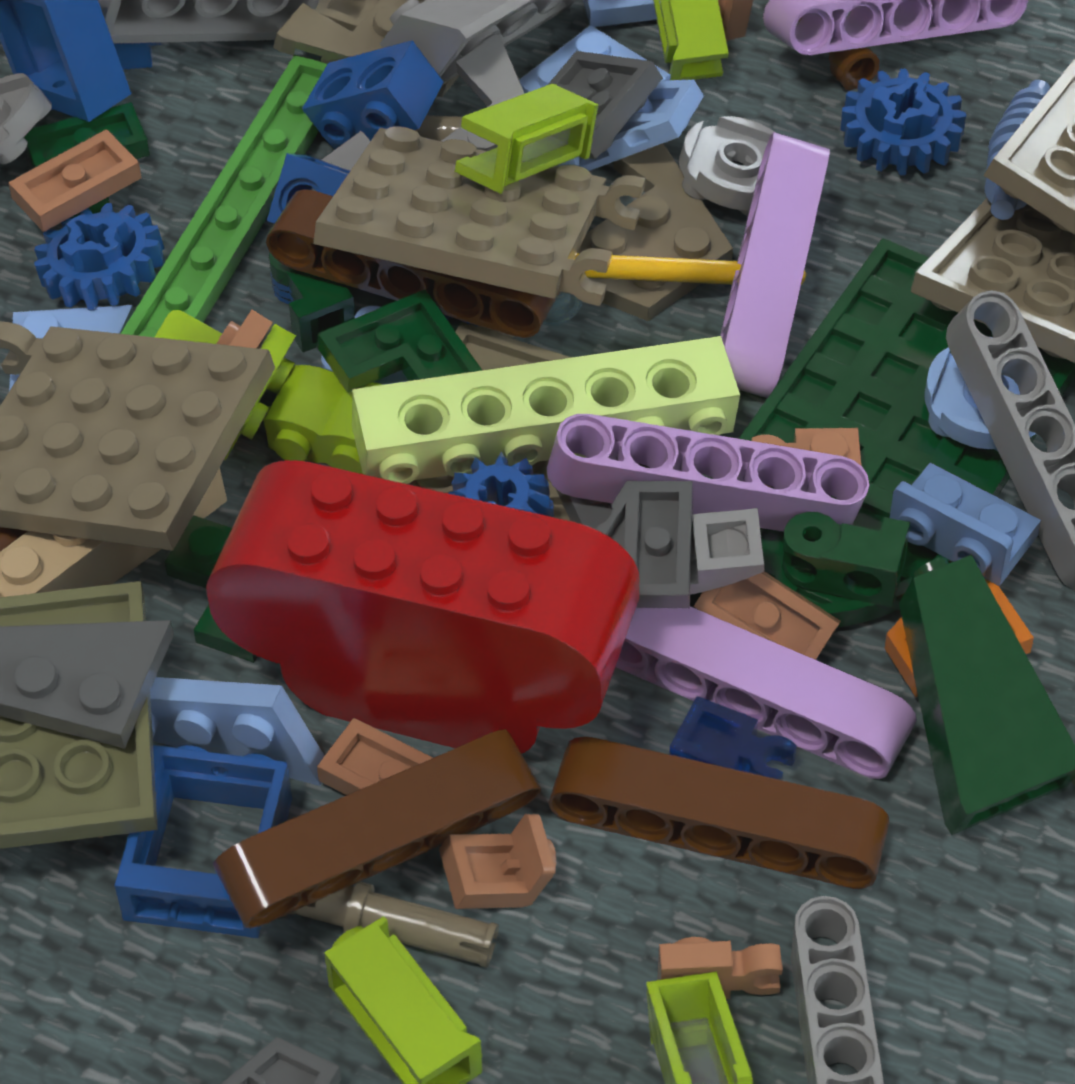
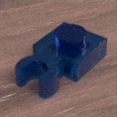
(730, 740)

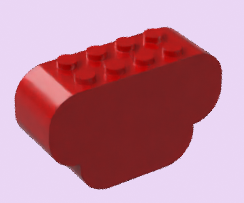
(423, 605)

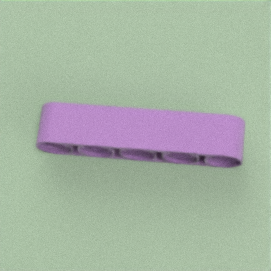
(877, 23)
(772, 261)
(737, 467)
(781, 688)

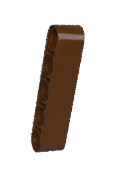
(464, 299)
(720, 812)
(375, 828)

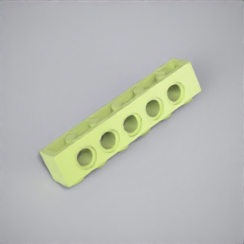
(523, 406)

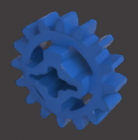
(903, 121)
(99, 256)

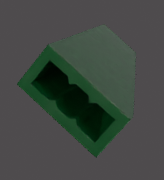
(979, 698)

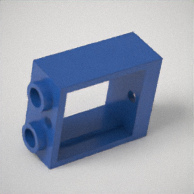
(64, 53)
(193, 897)

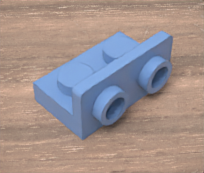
(964, 521)

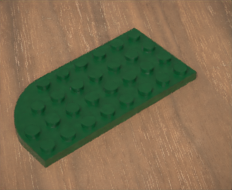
(871, 374)

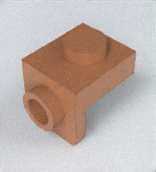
(499, 867)

